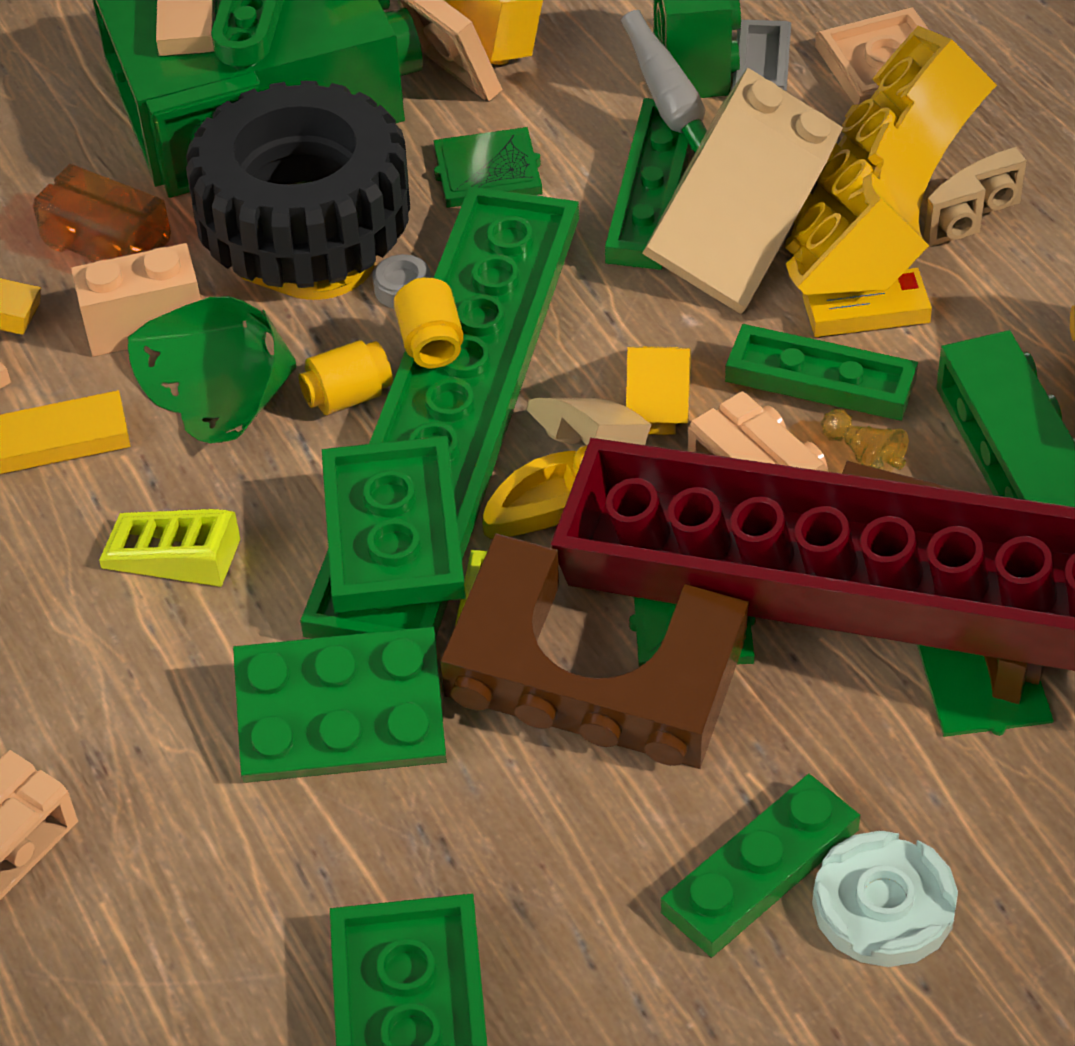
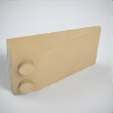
(743, 190)

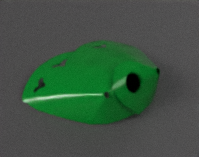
(216, 360)

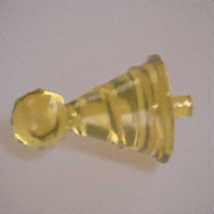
(871, 446)

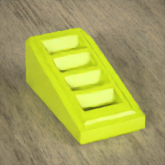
(190, 563)

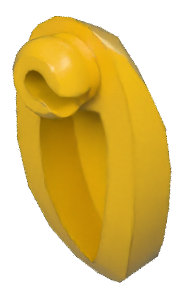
(532, 495)

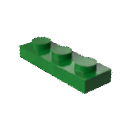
(821, 372)
(759, 865)

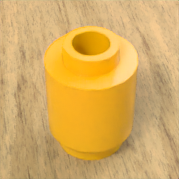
(429, 322)
(345, 376)

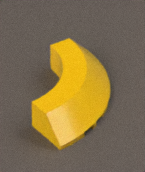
(868, 198)

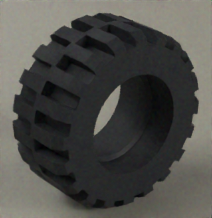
(305, 229)

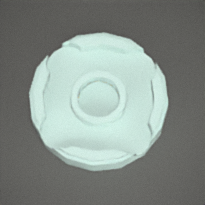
(884, 899)

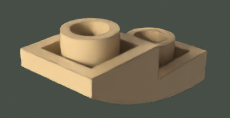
(980, 188)
(581, 418)

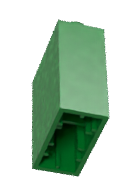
(313, 41)

